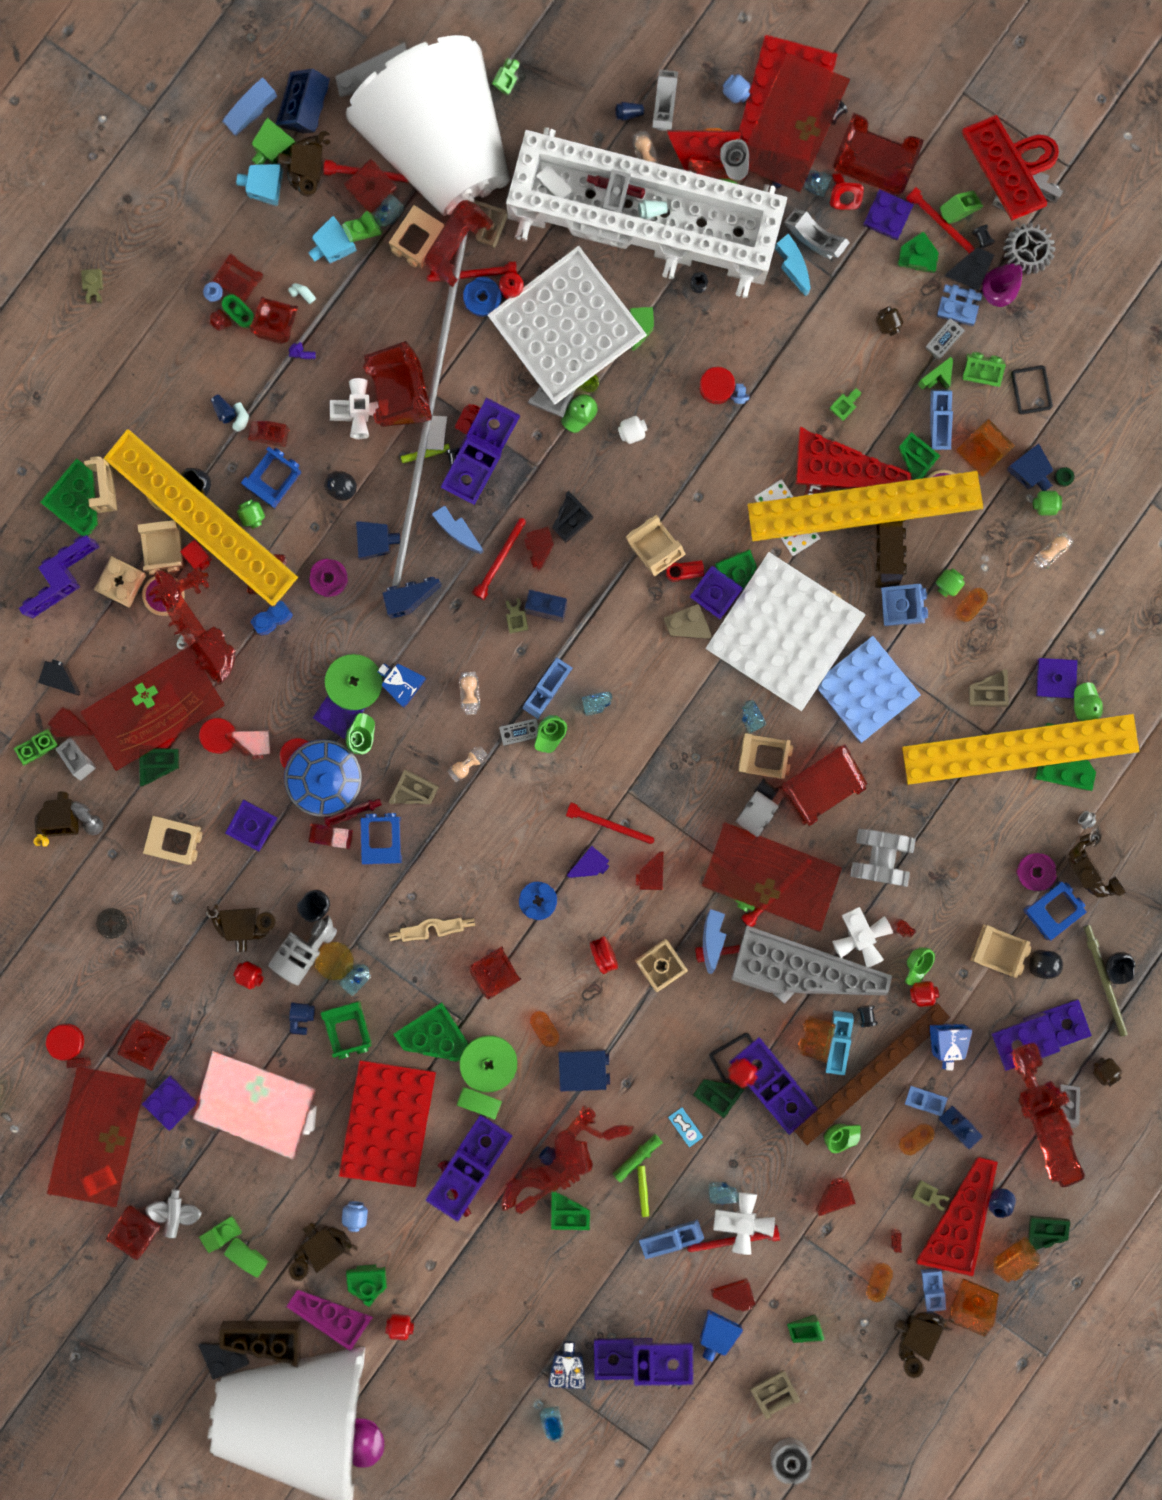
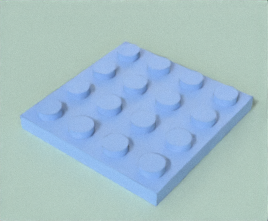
(867, 689)

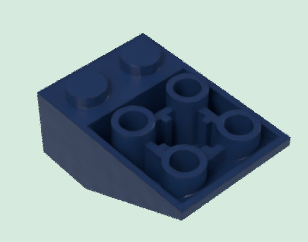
(405, 600)

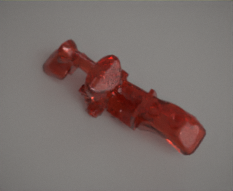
(1049, 1121)
(570, 1162)

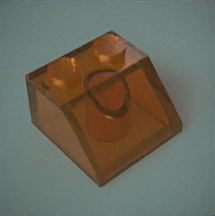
(985, 447)
(817, 1038)
(1016, 1260)
(974, 1307)

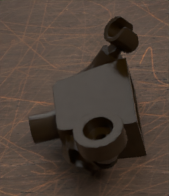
(304, 163)
(1088, 872)
(241, 925)
(320, 1249)
(921, 1336)

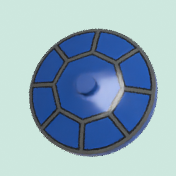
(322, 778)

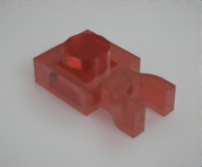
(904, 929)

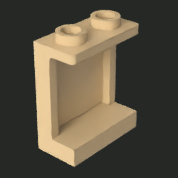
(655, 545)
(161, 546)
(1000, 951)

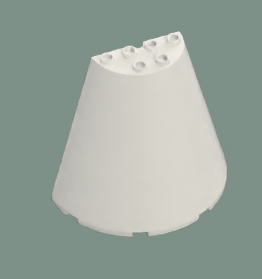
(435, 121)
(292, 1421)

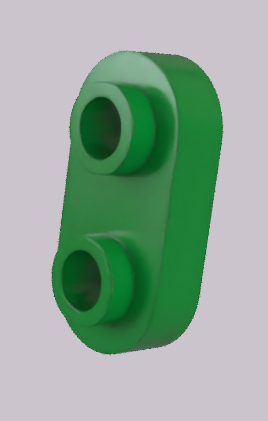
(238, 311)

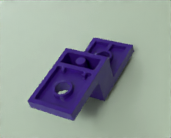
(480, 451)
(58, 576)
(1044, 1030)
(776, 1087)
(469, 1168)
(643, 1361)

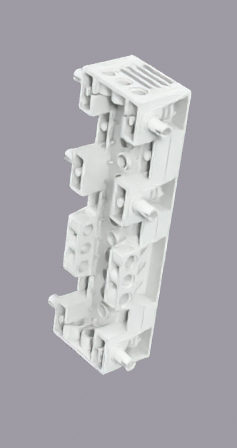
(673, 238)

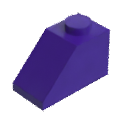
(590, 864)

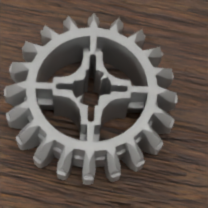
(1042, 243)

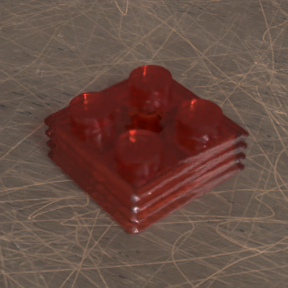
(370, 173)
(121, 1235)

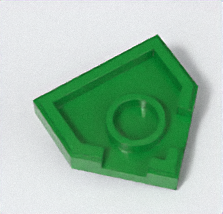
(919, 254)
(738, 567)
(366, 1282)

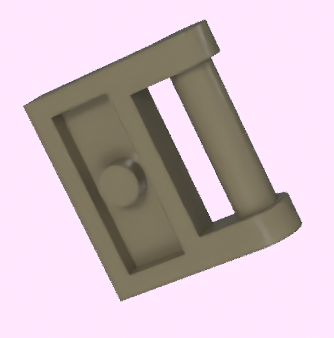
(771, 1389)

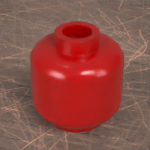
(514, 290)
(248, 975)
(924, 993)
(743, 1072)
(399, 1327)

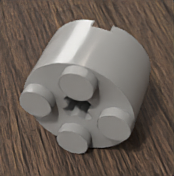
(756, 813)
(786, 1471)

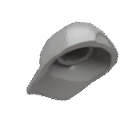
(730, 153)

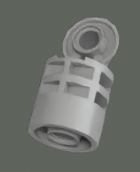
(301, 950)

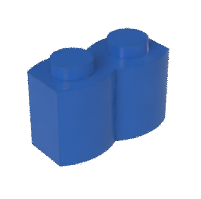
(267, 621)

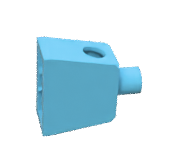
(262, 182)
(331, 242)

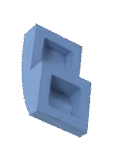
(926, 1101)
(933, 1289)

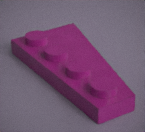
(334, 1320)

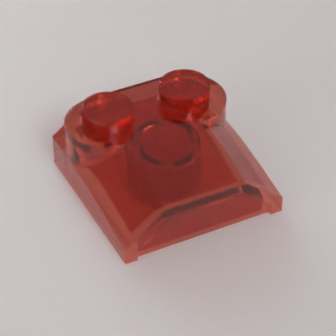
(273, 320)
(493, 973)
(143, 1044)

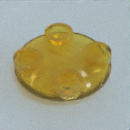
(334, 961)

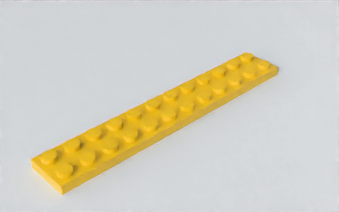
(865, 506)
(201, 517)
(1020, 749)

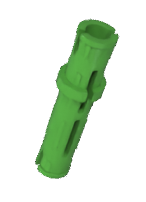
(638, 1157)

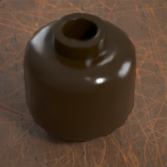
(889, 320)
(1107, 1071)

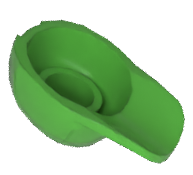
(577, 417)
(1085, 701)
(363, 733)
(550, 735)
(919, 963)
(841, 1137)

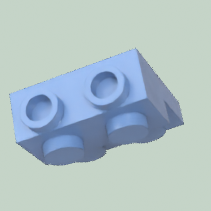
(904, 605)

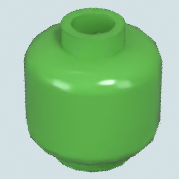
(1047, 503)
(250, 514)
(950, 582)

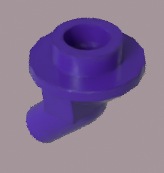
(296, 351)

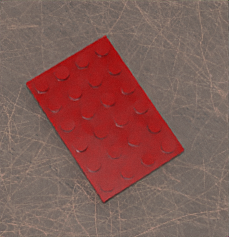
(768, 66)
(387, 1123)

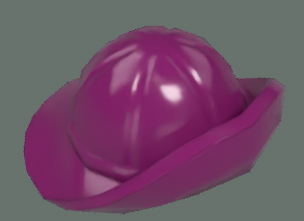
(1002, 284)
(366, 1443)

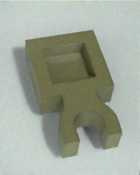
(92, 282)
(516, 620)
(928, 1194)

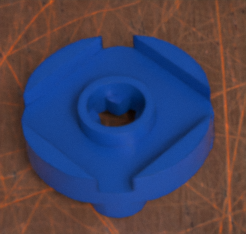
(475, 288)
(533, 910)

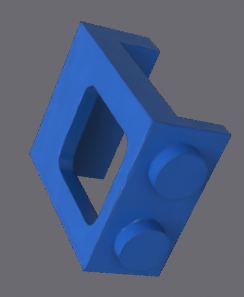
(264, 491)
(381, 855)
(1043, 920)

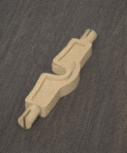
(442, 928)

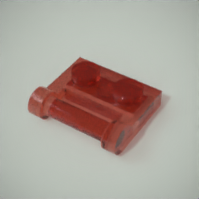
(235, 283)

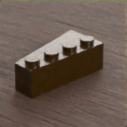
(892, 552)
(264, 1339)

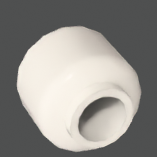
(632, 429)

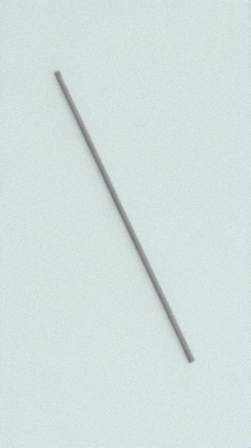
(426, 426)

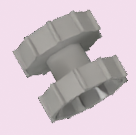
(883, 857)

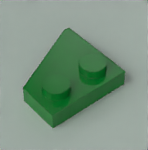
(917, 456)
(568, 1214)

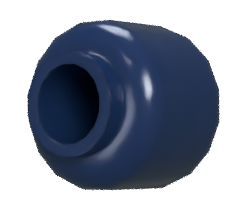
(1002, 1203)

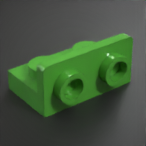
(984, 369)

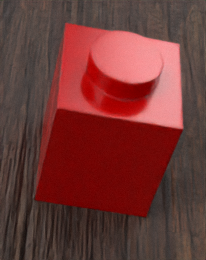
(196, 556)

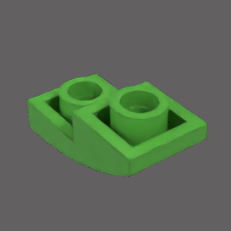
(36, 747)
(479, 1103)
(245, 1258)

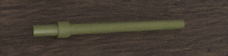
(1093, 944)

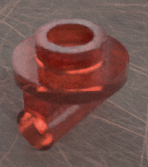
(219, 320)

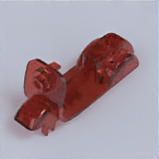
(208, 645)

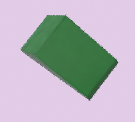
(805, 1330)

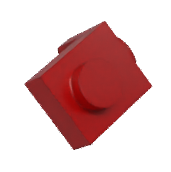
(467, 418)

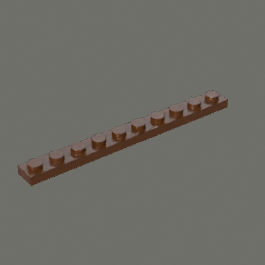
(870, 1075)

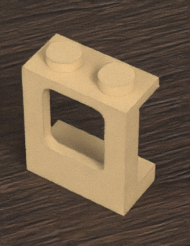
(425, 222)
(107, 498)
(748, 756)
(156, 835)

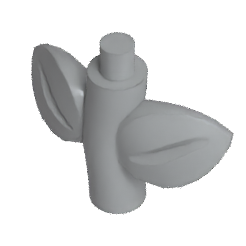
(173, 1214)

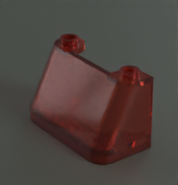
(876, 158)
(464, 218)
(398, 386)
(823, 785)

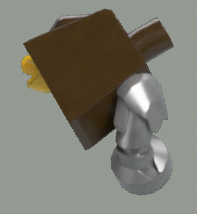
(61, 818)

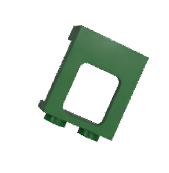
(342, 1014)

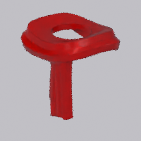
(841, 187)

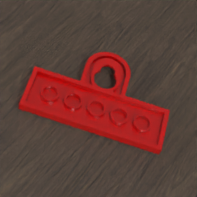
(1006, 169)

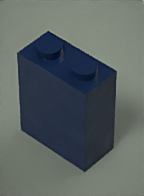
(546, 606)
(583, 1070)

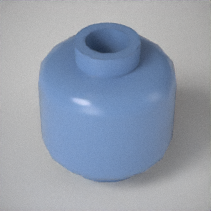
(736, 88)
(354, 1216)

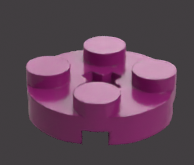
(317, 578)
(1047, 872)

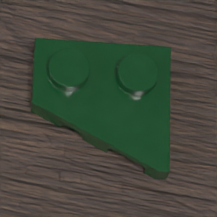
(157, 764)
(718, 1095)
(1047, 1231)

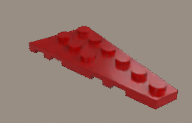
(839, 466)
(959, 1232)

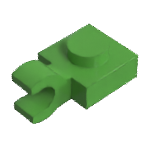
(505, 76)
(844, 405)

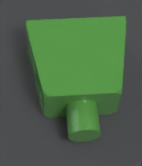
(270, 142)

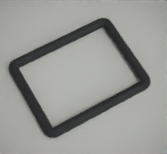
(1046, 386)
(724, 1047)

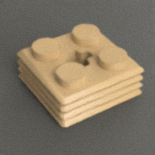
(123, 593)
(673, 968)

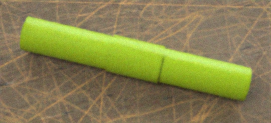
(429, 452)
(643, 1192)

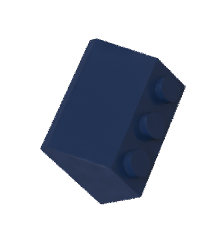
(303, 101)

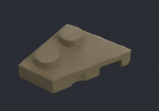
(498, 216)
(688, 624)
(990, 691)
(413, 790)

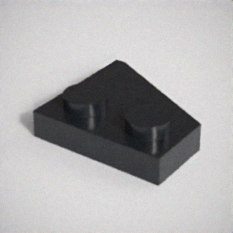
(971, 269)
(571, 518)
(221, 1361)

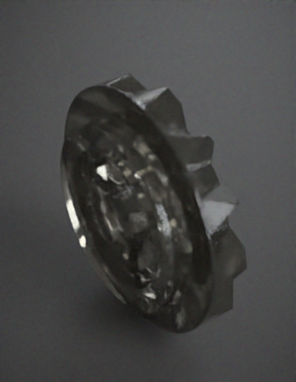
(117, 916)

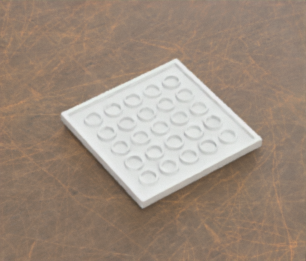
(567, 325)
(785, 631)

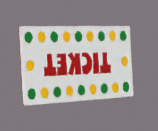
(794, 543)

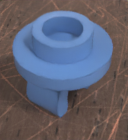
(213, 291)
(740, 394)

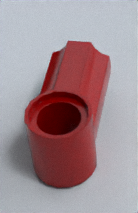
(687, 570)

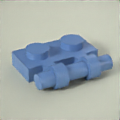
(956, 310)

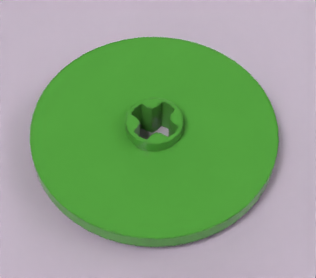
(347, 695)
(486, 1049)

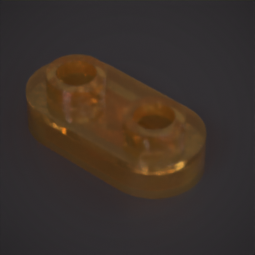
(971, 605)
(544, 1029)
(916, 1139)
(880, 1282)

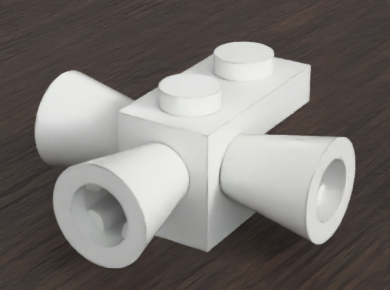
(355, 409)
(862, 936)
(743, 1223)

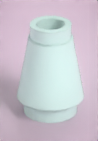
(649, 209)

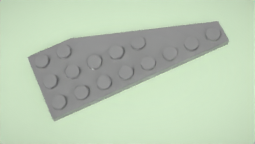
(790, 967)

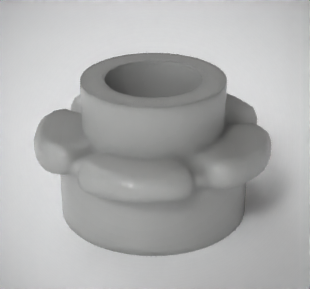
(1087, 819)

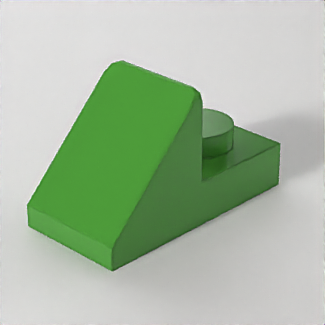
(362, 228)
(942, 373)
(220, 1234)

